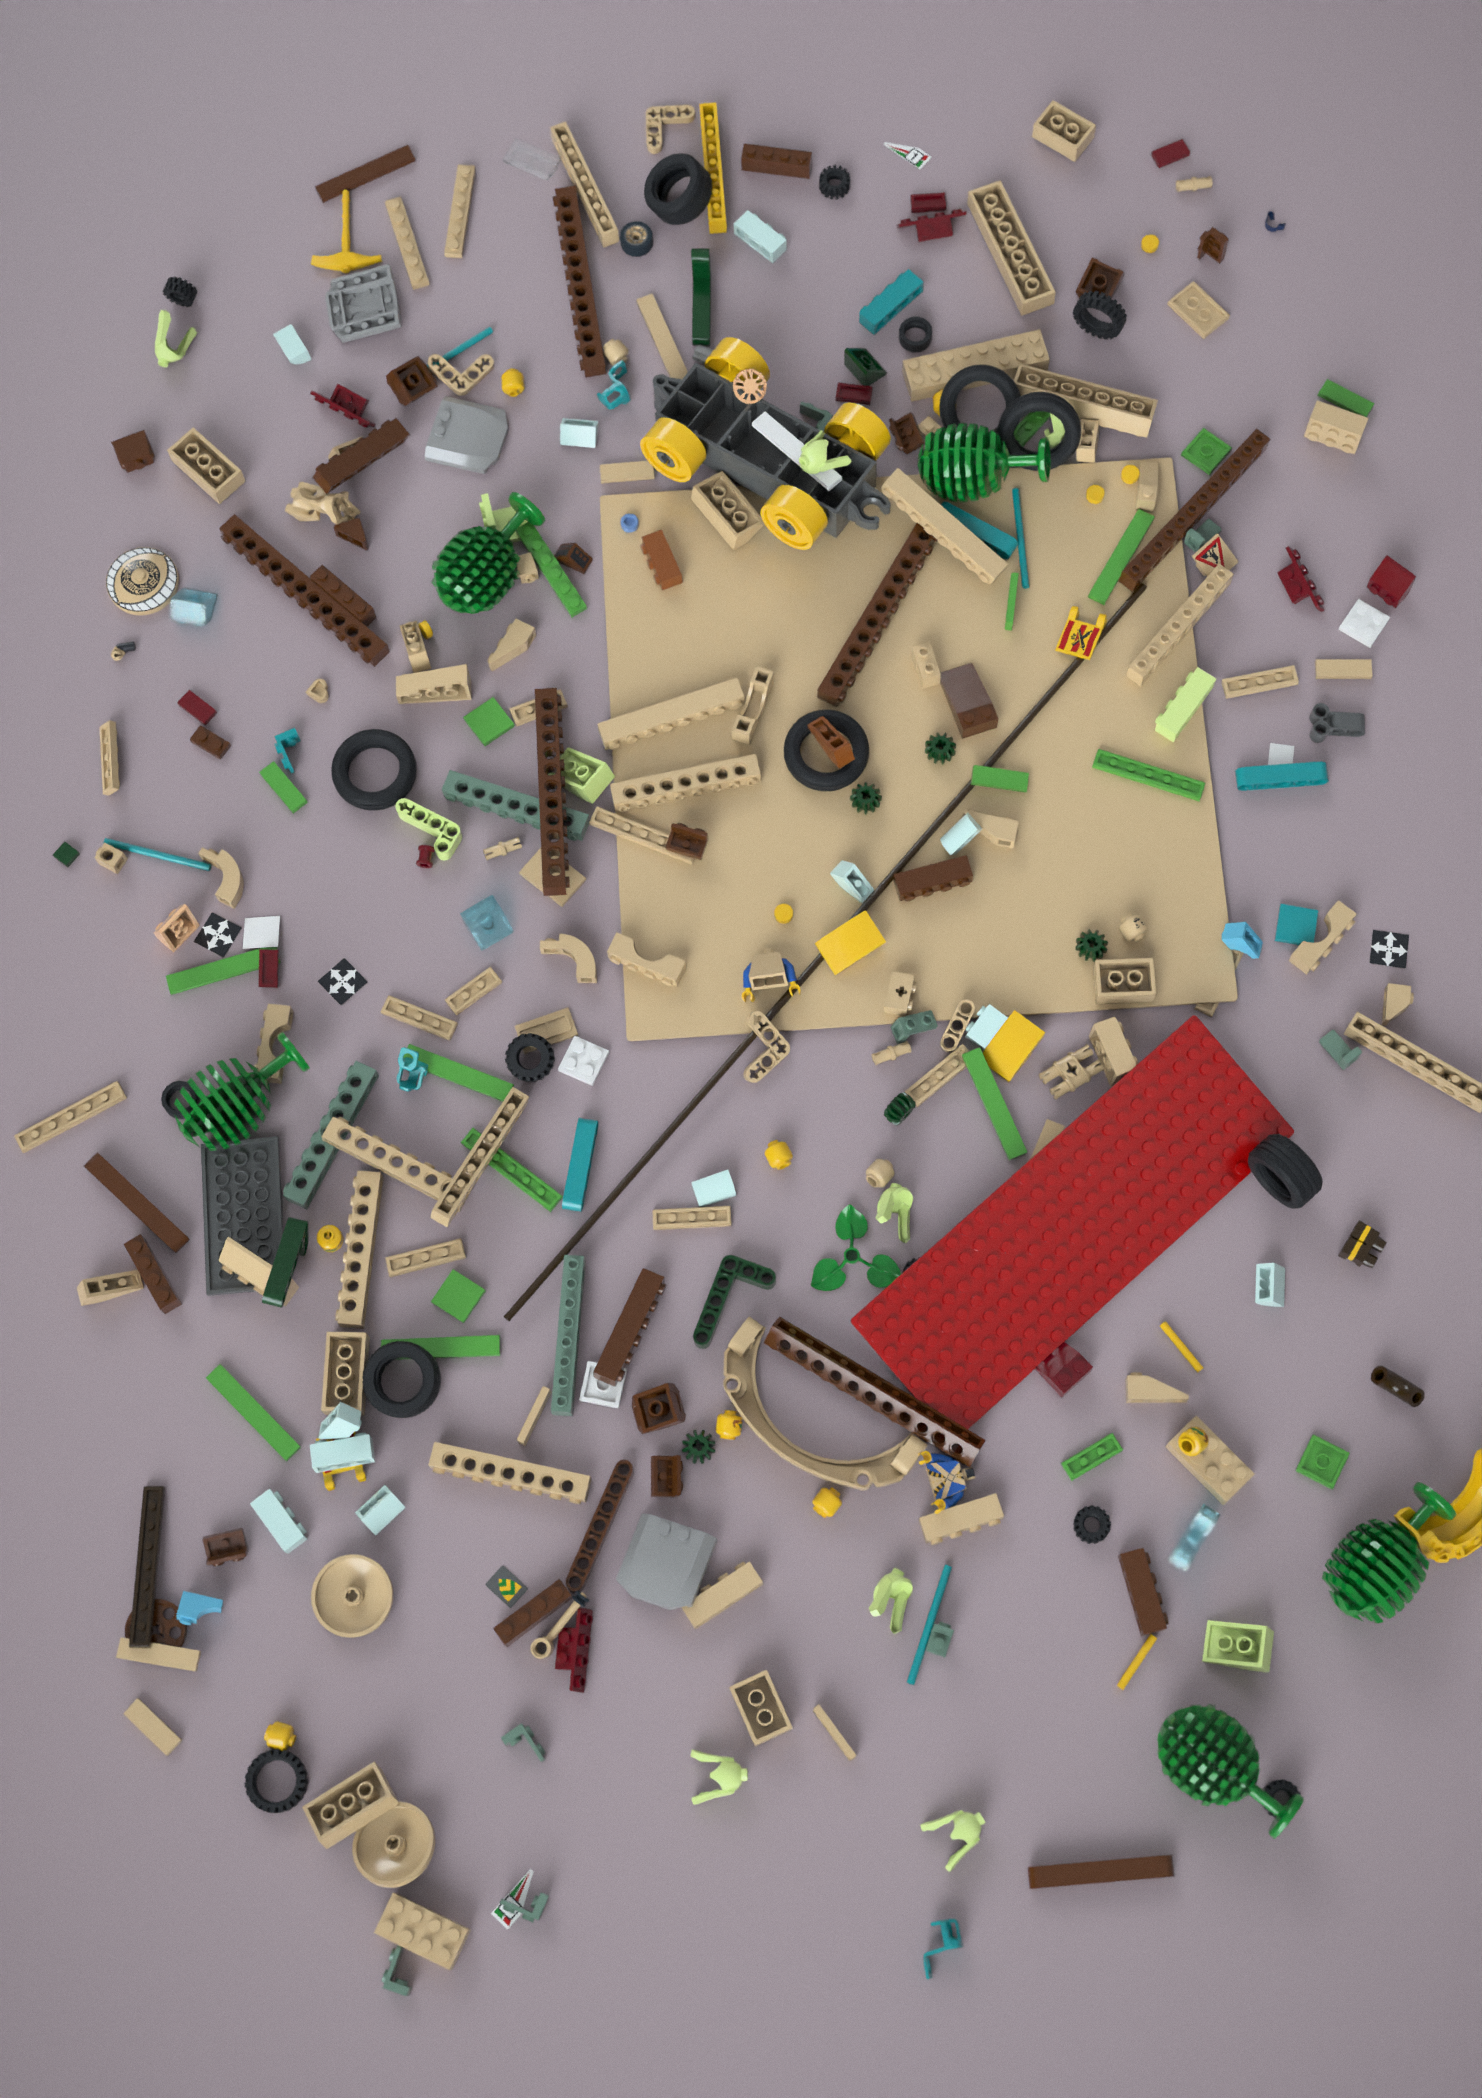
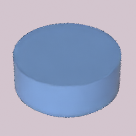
(629, 523)

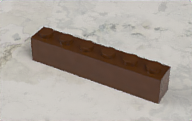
(361, 455)
(629, 1327)

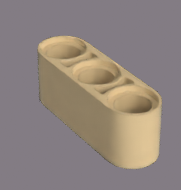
(964, 1018)

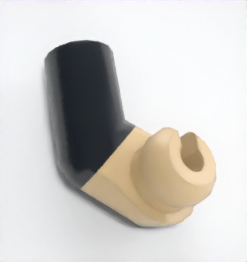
(121, 648)

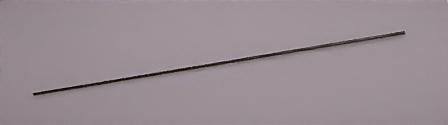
(808, 971)

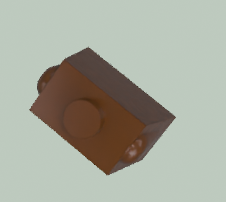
(134, 451)

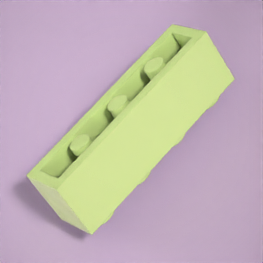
(1185, 704)

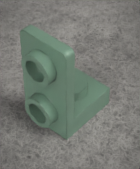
(821, 416)
(1202, 535)
(913, 1024)
(1339, 1049)
(940, 1639)
(514, 1737)
(539, 1903)
(399, 1985)

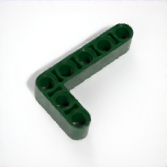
(701, 296)
(292, 1244)
(723, 1293)

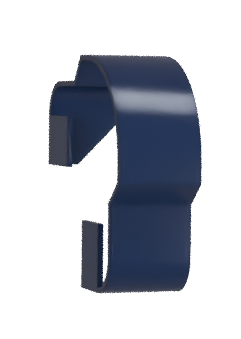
(1271, 229)

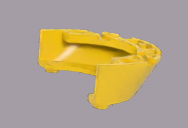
(1453, 1538)

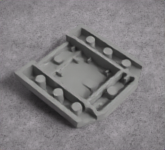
(363, 304)
(467, 435)
(665, 1562)

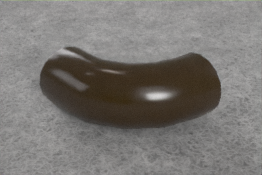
(1397, 1386)

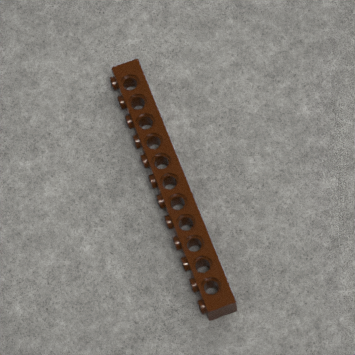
(567, 211)
(1194, 510)
(236, 527)
(837, 694)
(545, 699)
(874, 1391)

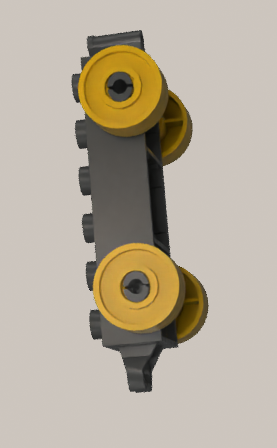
(708, 425)

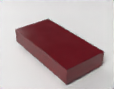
(1170, 153)
(928, 202)
(854, 393)
(197, 707)
(268, 968)

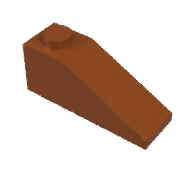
(832, 742)

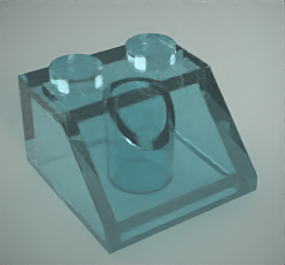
(193, 606)
(486, 922)

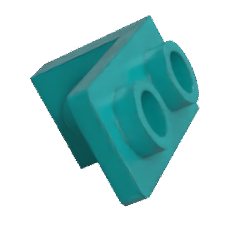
(286, 739)

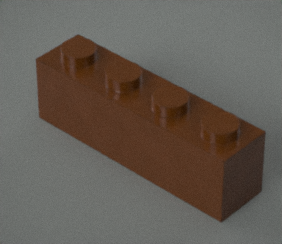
(776, 161)
(344, 595)
(933, 878)
(152, 1274)
(1142, 1591)
(533, 1613)

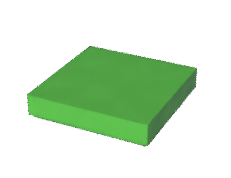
(1206, 451)
(488, 721)
(458, 1296)
(1322, 1461)

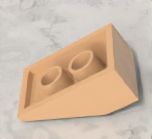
(176, 927)

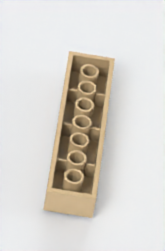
(1011, 248)
(931, 372)
(1092, 401)

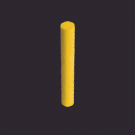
(1181, 1346)
(1136, 1661)

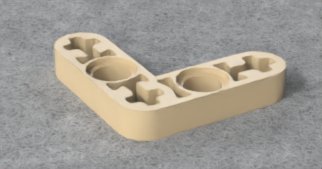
(658, 121)
(463, 378)
(771, 1050)

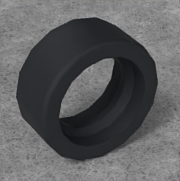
(915, 322)
(172, 1088)

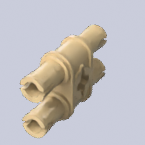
(1070, 1080)

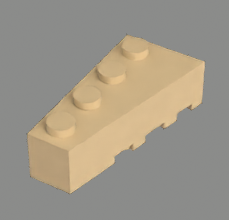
(434, 685)

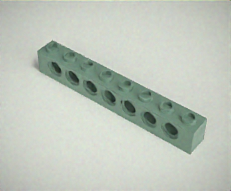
(457, 781)
(350, 1111)
(568, 1335)

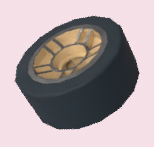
(640, 232)

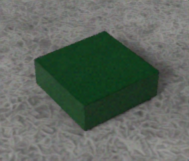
(66, 854)

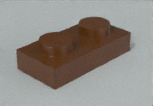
(210, 742)

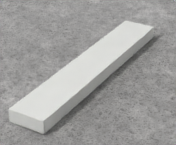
(791, 447)

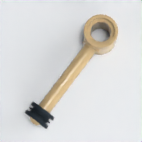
(579, 1600)

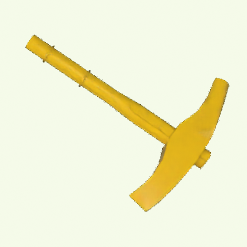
(345, 260)

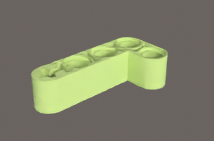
(426, 824)

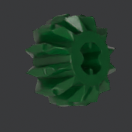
(933, 745)
(865, 791)
(1093, 938)
(899, 1108)
(693, 1452)

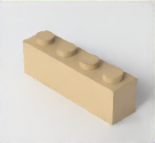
(961, 1518)
(723, 1594)

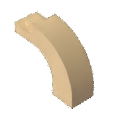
(233, 883)
(578, 951)

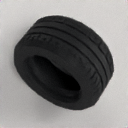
(663, 178)
(1285, 1171)
(373, 1374)

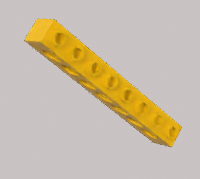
(713, 165)

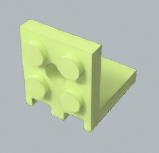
(498, 518)

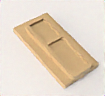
(553, 1027)

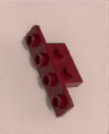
(934, 227)
(348, 402)
(1297, 582)
(574, 1650)

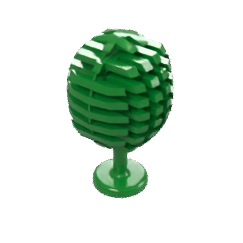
(970, 462)
(481, 562)
(232, 1097)
(1382, 1564)
(1217, 1761)

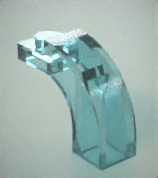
(1194, 1537)

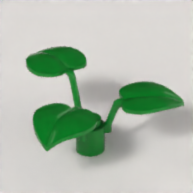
(827, 1273)

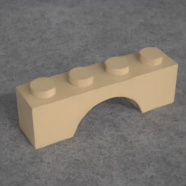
(756, 699)
(1308, 954)
(668, 969)
(277, 1020)

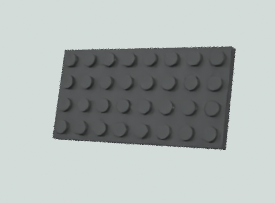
(240, 1203)

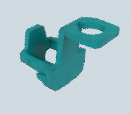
(624, 397)
(414, 1067)
(949, 1941)

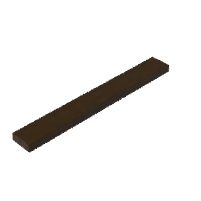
(147, 1567)

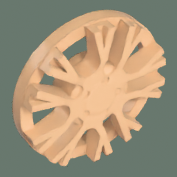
(749, 386)

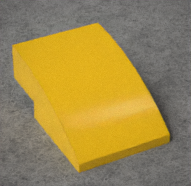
(850, 942)
(1012, 1045)

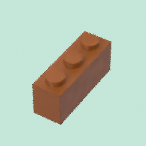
(661, 560)

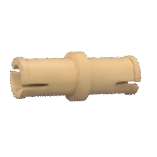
(1194, 184)
(502, 848)
(891, 1053)

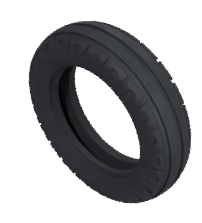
(972, 374)
(1047, 403)
(373, 739)
(831, 780)

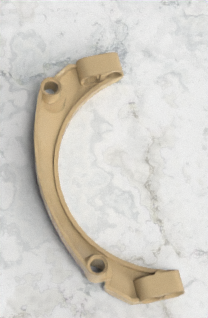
(741, 1367)

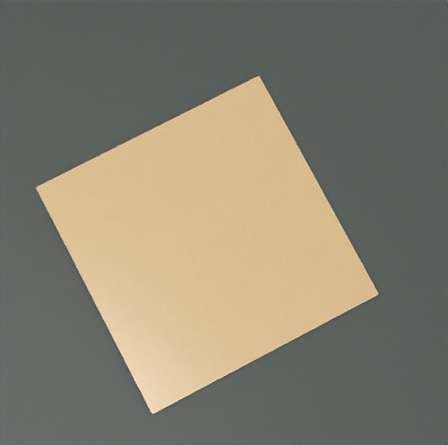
(1084, 837)

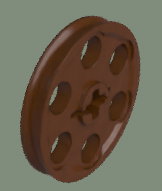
(165, 1625)

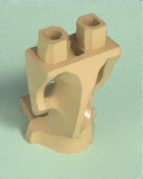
(309, 506)

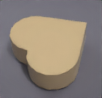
(318, 691)

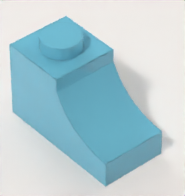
(1242, 938)
(194, 1606)

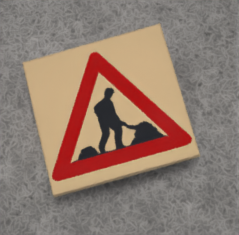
(1212, 554)

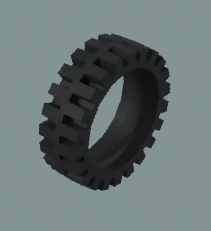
(1105, 305)
(251, 1781)

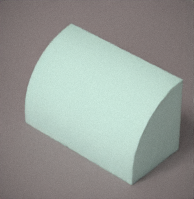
(292, 345)
(578, 432)
(960, 834)
(713, 1188)
(1270, 1285)
(380, 1510)

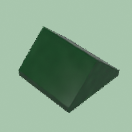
(863, 365)

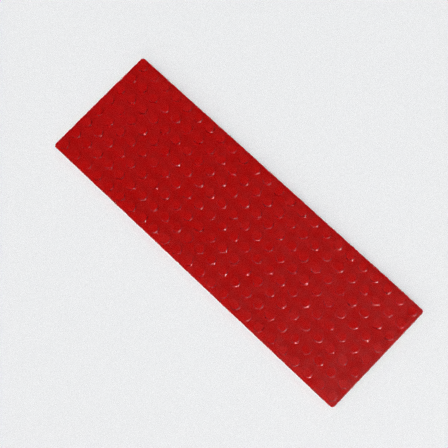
(1071, 1227)

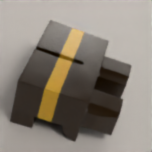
(1360, 1243)

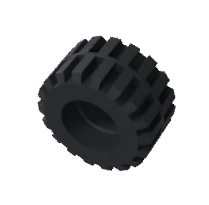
(515, 1049)

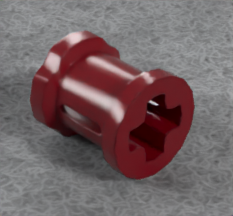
(425, 856)

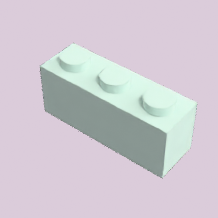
(760, 236)
(342, 1452)
(279, 1520)

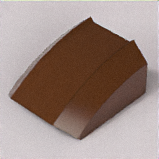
(1100, 278)
(411, 381)
(658, 1408)

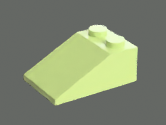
(585, 775)
(1238, 1645)

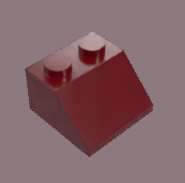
(1391, 582)
(1064, 1369)

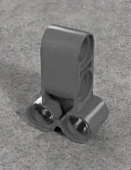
(1335, 723)

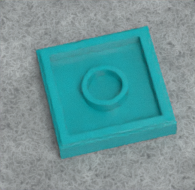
(1296, 924)

